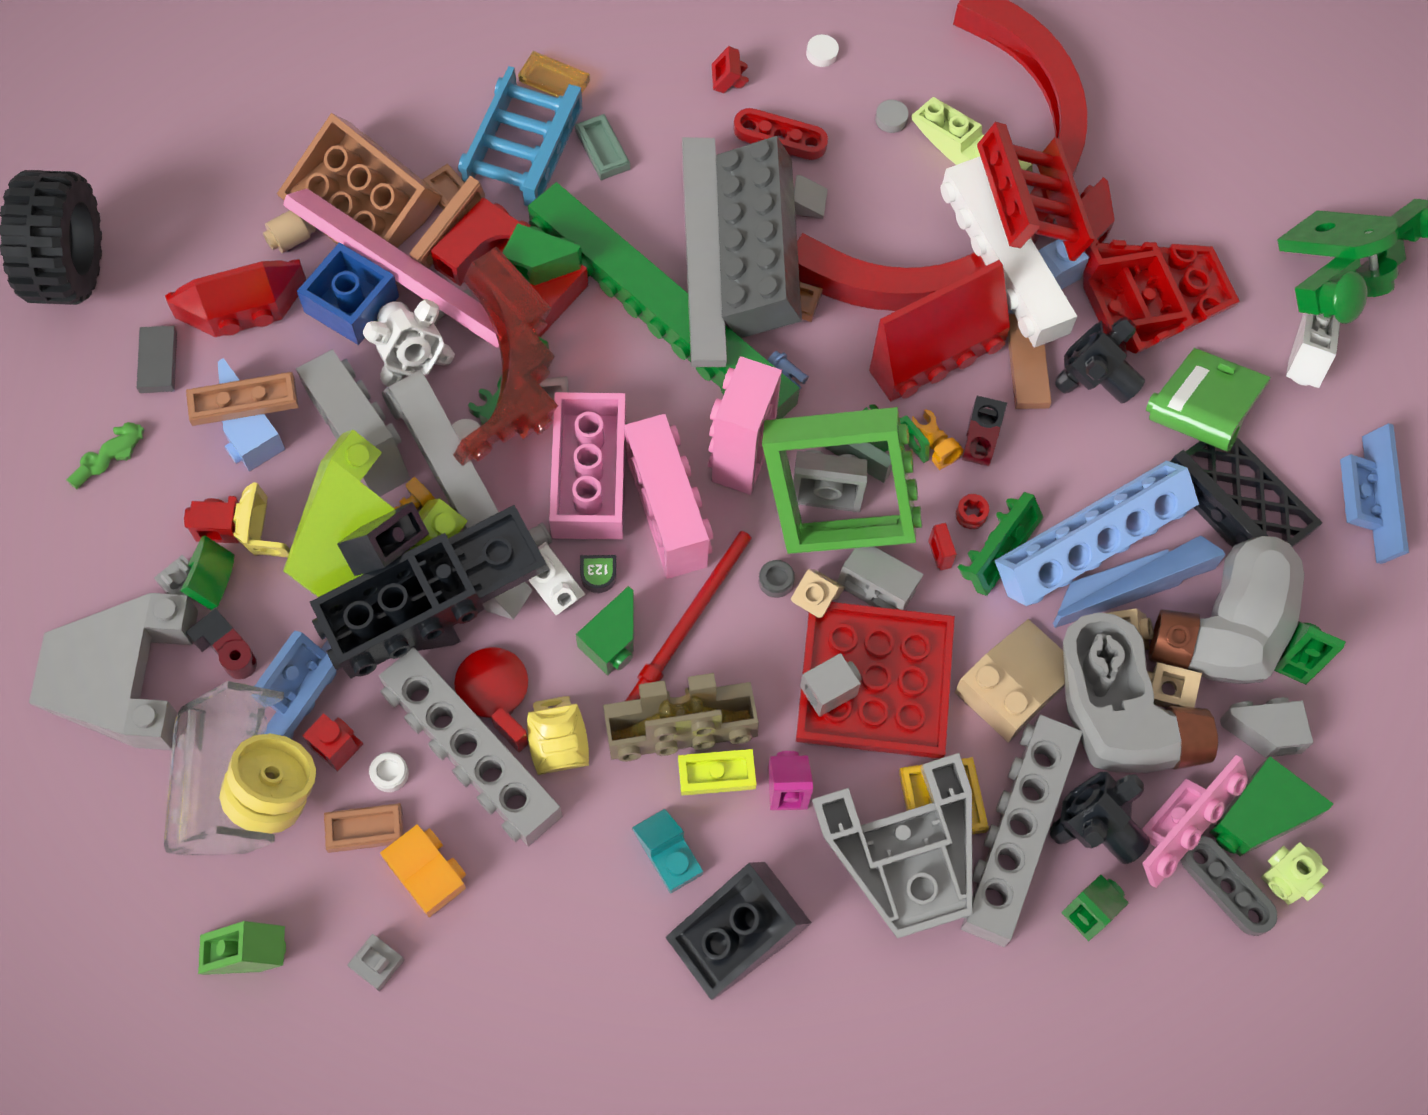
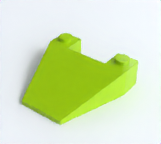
(342, 505)

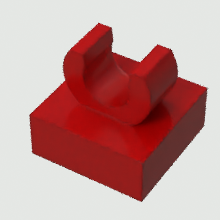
(728, 70)

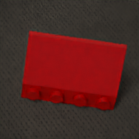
(941, 332)

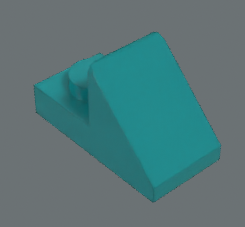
(668, 850)

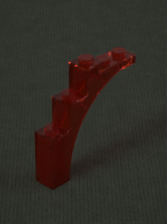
(517, 317)

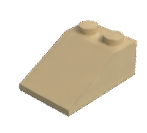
(1014, 680)

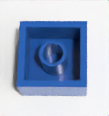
(347, 292)

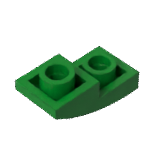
(209, 573)

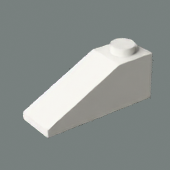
(1313, 349)

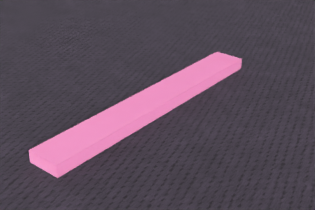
(403, 267)

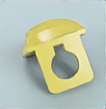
(250, 520)
(557, 736)

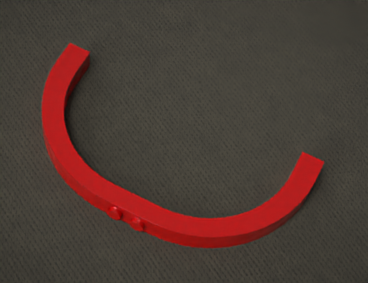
(1054, 72)

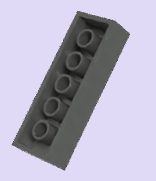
(758, 238)

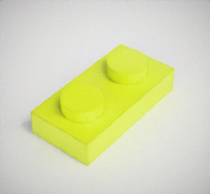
(717, 772)

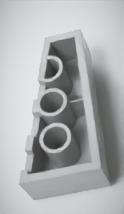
(346, 407)

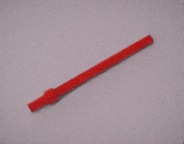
(653, 671)

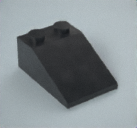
(738, 928)

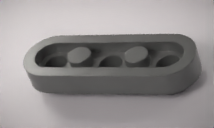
(1244, 893)

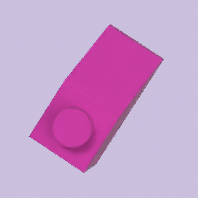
(789, 781)

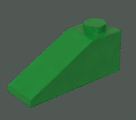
(1308, 653)

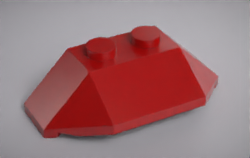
(238, 297)

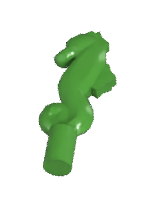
(118, 447)

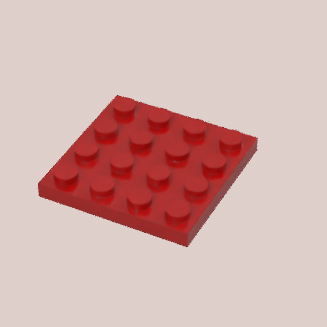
(903, 680)

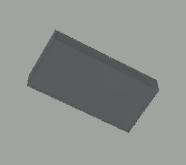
(156, 359)

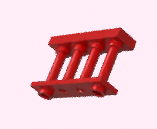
(1016, 204)

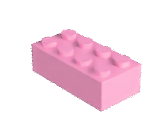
(739, 423)
(588, 466)
(666, 495)

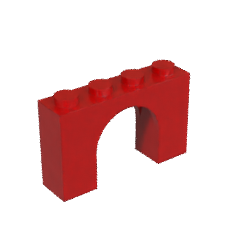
(490, 227)

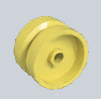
(267, 783)

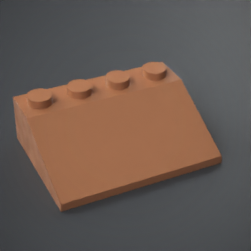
(362, 182)

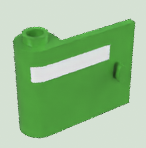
(1207, 399)

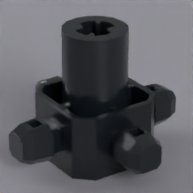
(1100, 359)
(1101, 814)

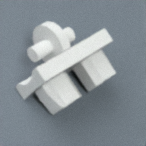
(556, 584)

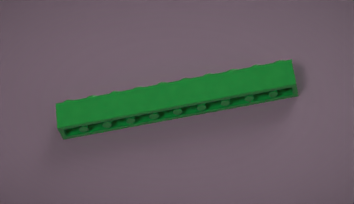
(640, 284)

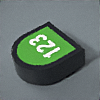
(598, 572)

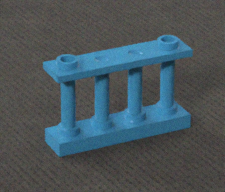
(543, 157)

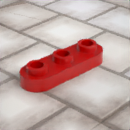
(795, 133)

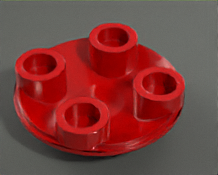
(491, 681)

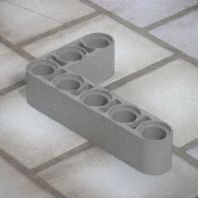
(437, 440)

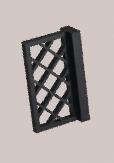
(1225, 510)

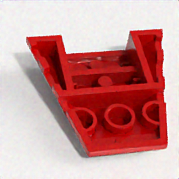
(1155, 287)

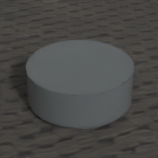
(776, 578)

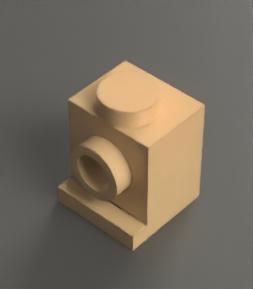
(1183, 680)

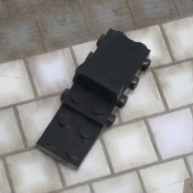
(425, 593)

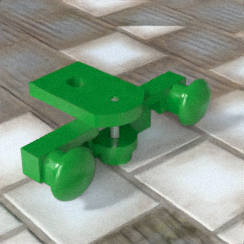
(1344, 283)

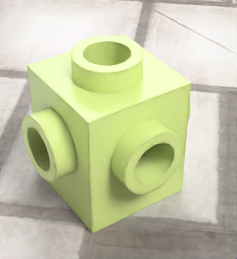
(1295, 873)

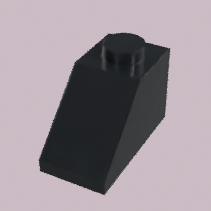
(383, 539)

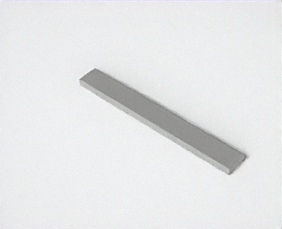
(703, 253)

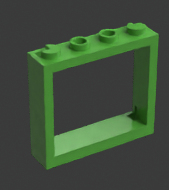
(832, 431)

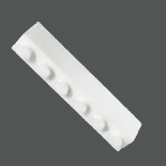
(1030, 286)

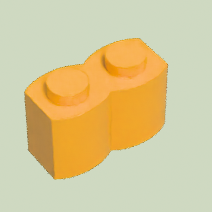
(424, 870)

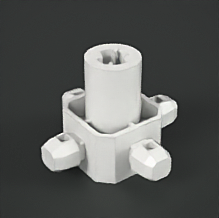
(407, 340)

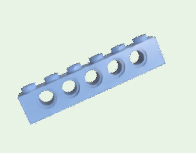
(1097, 533)

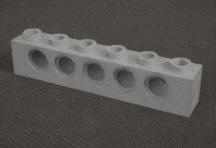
(415, 673)
(1059, 745)

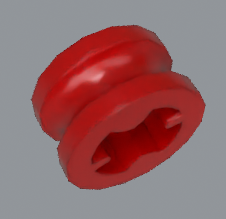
(972, 521)

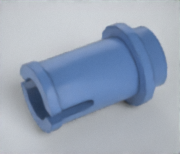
(788, 369)

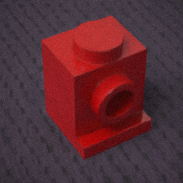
(212, 519)
(332, 741)

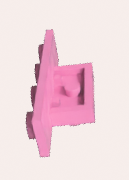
(1187, 816)

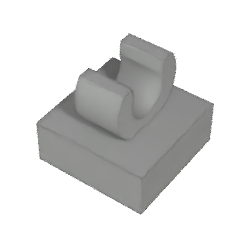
(174, 576)
(375, 962)

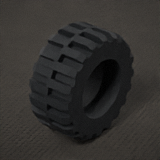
(50, 237)

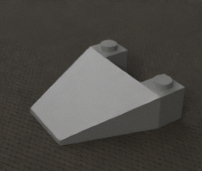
(98, 667)
(912, 862)

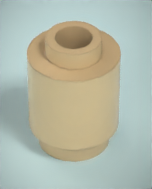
(287, 231)

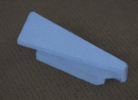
(1137, 579)

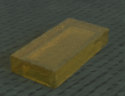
(551, 75)

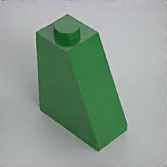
(1267, 809)

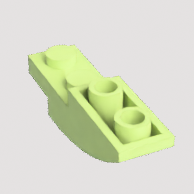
(952, 131)

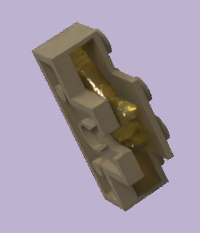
(672, 723)

